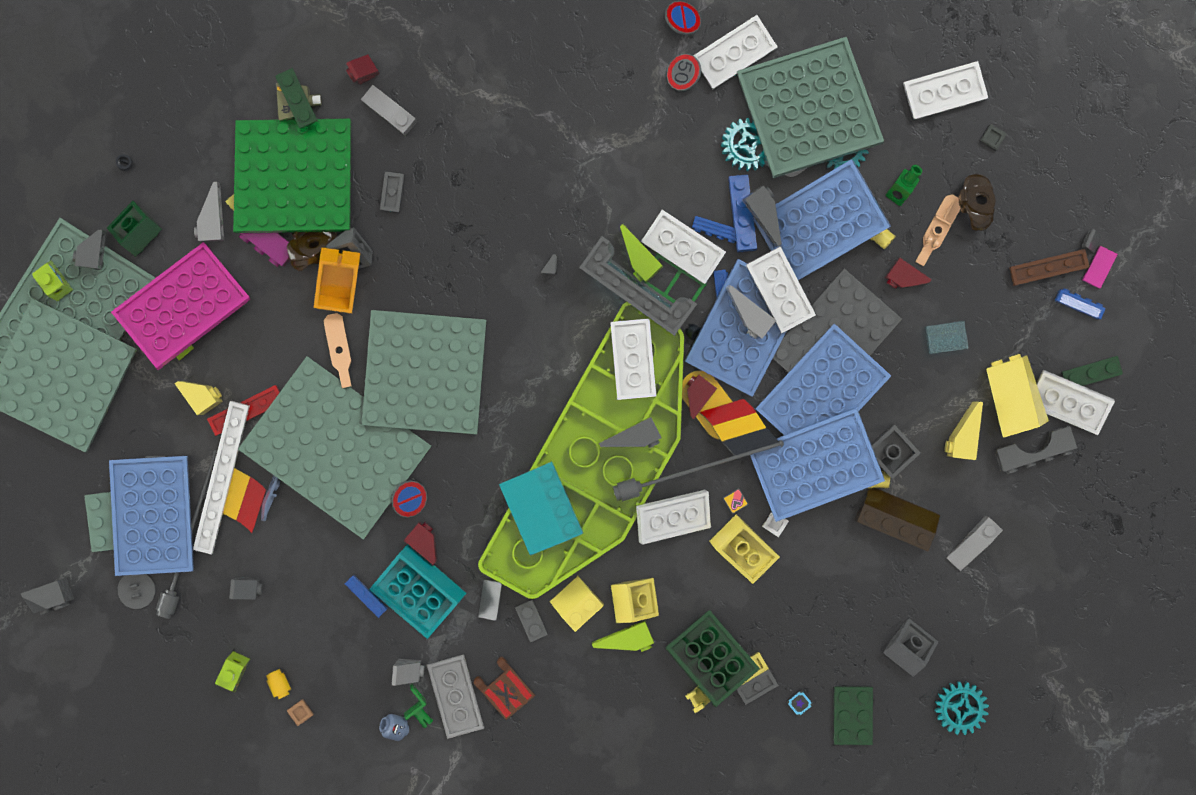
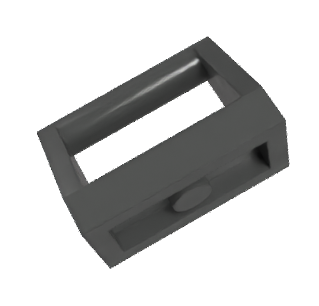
(356, 244)

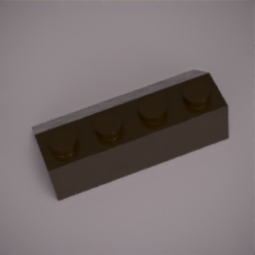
(898, 518)

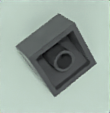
(911, 647)

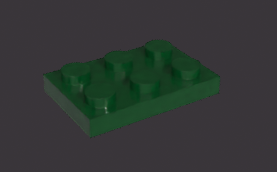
(853, 715)

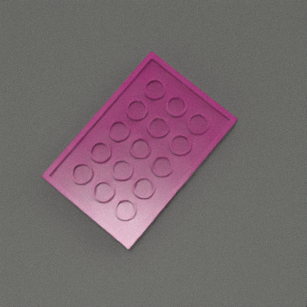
(180, 305)

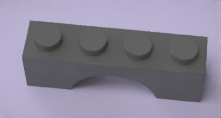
(1058, 442)

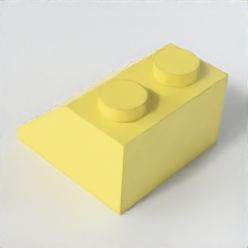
(199, 396)
(634, 600)
(576, 603)

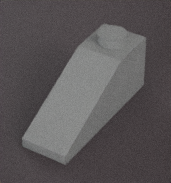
(389, 110)
(210, 220)
(751, 315)
(974, 543)
(407, 671)

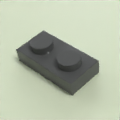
(392, 192)
(531, 620)
(757, 686)

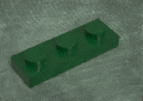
(296, 98)
(1094, 371)

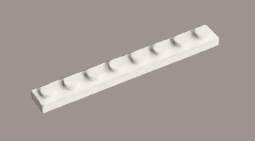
(221, 477)

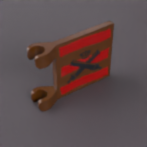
(507, 691)

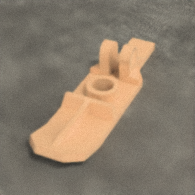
(943, 218)
(337, 338)

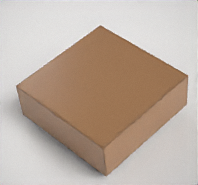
(300, 712)

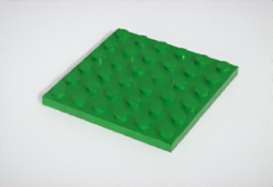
(292, 176)

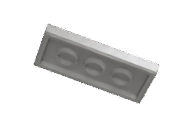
(455, 696)

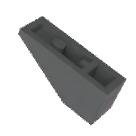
(764, 211)
(639, 435)

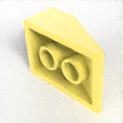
(965, 437)
(744, 549)

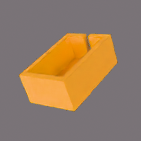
(336, 280)

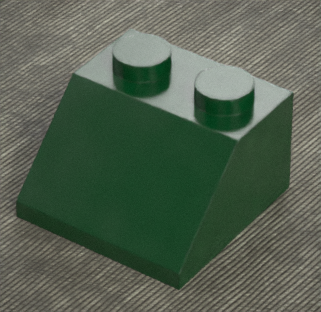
(134, 228)

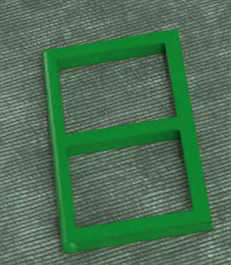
(664, 294)

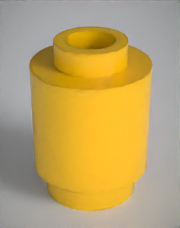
(278, 684)

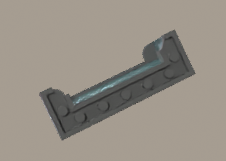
(637, 293)

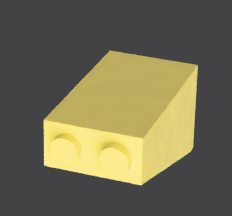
(1016, 395)

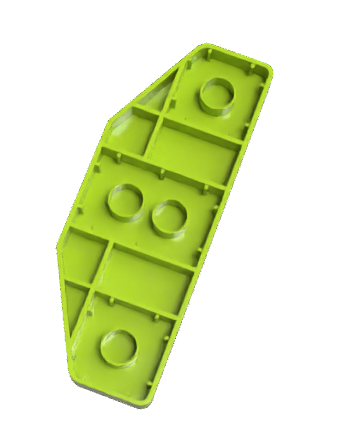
(592, 470)

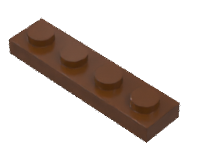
(1049, 267)

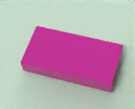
(1099, 267)

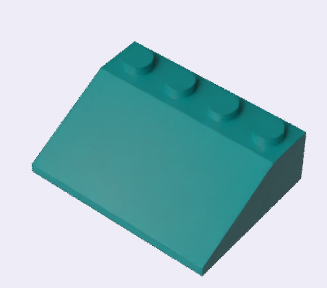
(541, 508)
(417, 591)

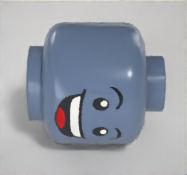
(394, 727)

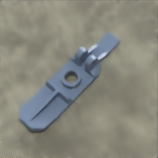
(269, 497)

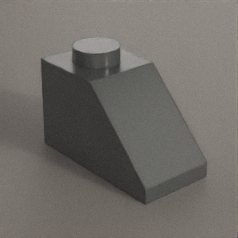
(91, 251)
(245, 588)

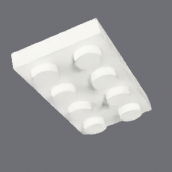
(735, 51)
(945, 90)
(683, 246)
(780, 289)
(633, 359)
(1073, 402)
(673, 516)

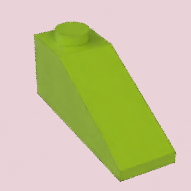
(642, 261)
(629, 638)

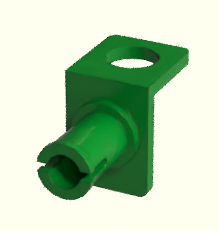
(905, 184)
(417, 709)

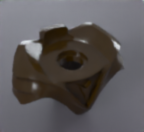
(980, 215)
(304, 248)

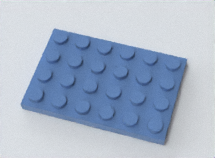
(827, 219)
(725, 347)
(823, 384)
(818, 465)
(151, 515)

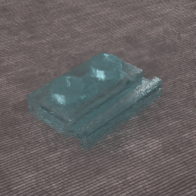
(946, 337)

